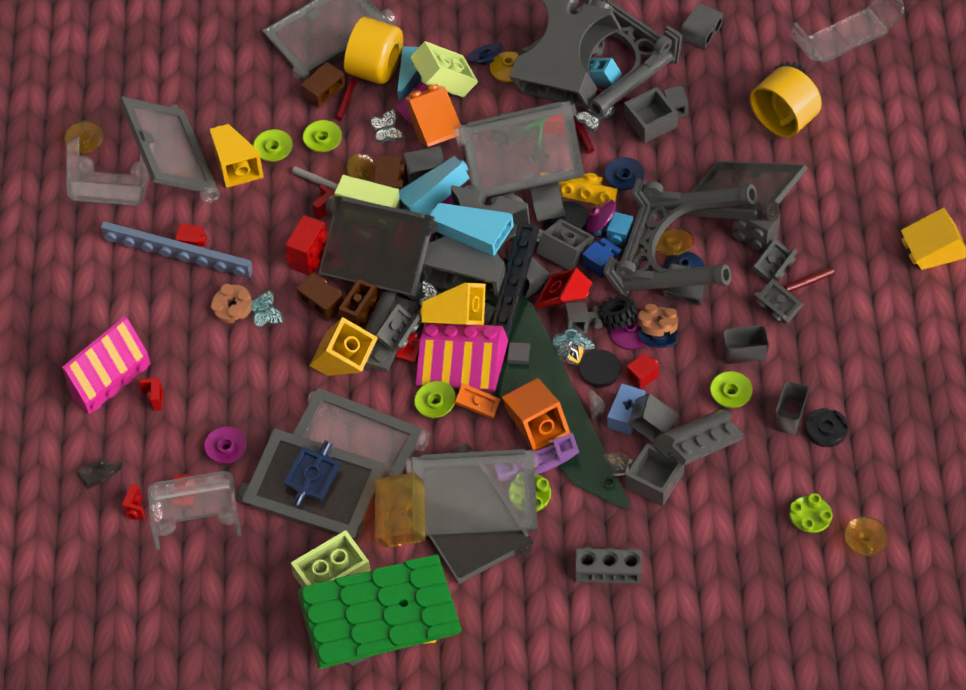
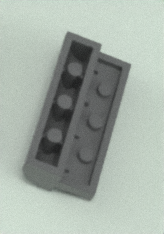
(381, 356)
(699, 437)

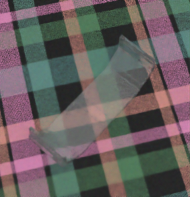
(850, 32)

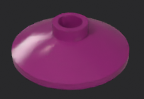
(600, 216)
(626, 337)
(223, 438)

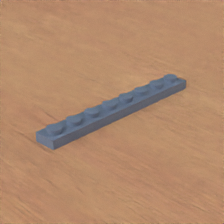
(177, 249)

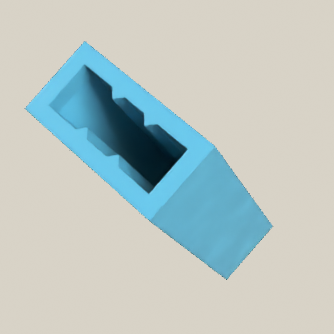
(434, 186)
(473, 226)

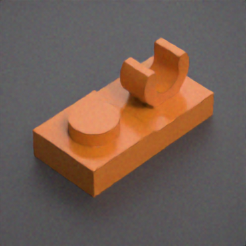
(477, 401)

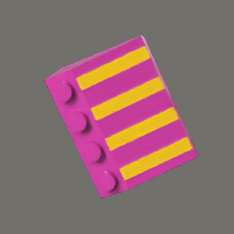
(461, 355)
(105, 366)

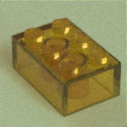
(399, 510)

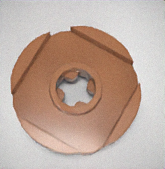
(231, 293)
(657, 320)

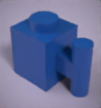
(597, 255)

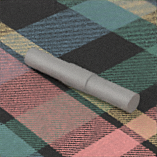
(314, 178)

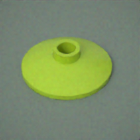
(322, 136)
(273, 145)
(731, 382)
(435, 392)

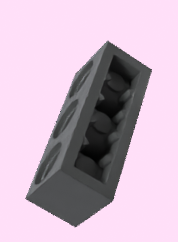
(601, 573)

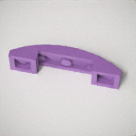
(556, 454)

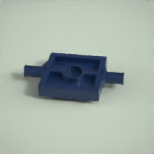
(312, 473)

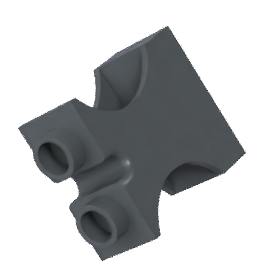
(560, 62)
(454, 263)

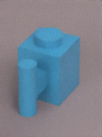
(618, 229)

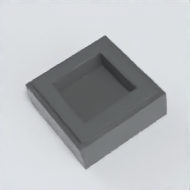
(519, 353)

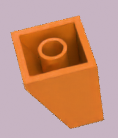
(432, 115)
(536, 414)

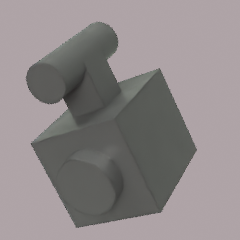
(578, 318)

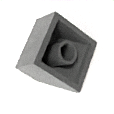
(564, 244)

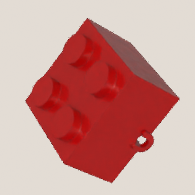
(306, 245)

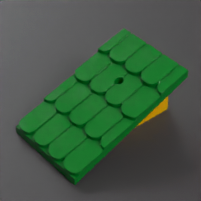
(378, 611)

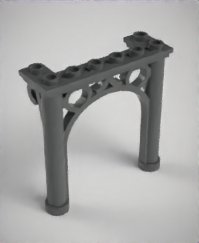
(664, 50)
(654, 203)

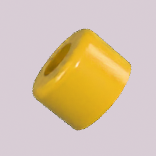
(373, 50)
(785, 101)

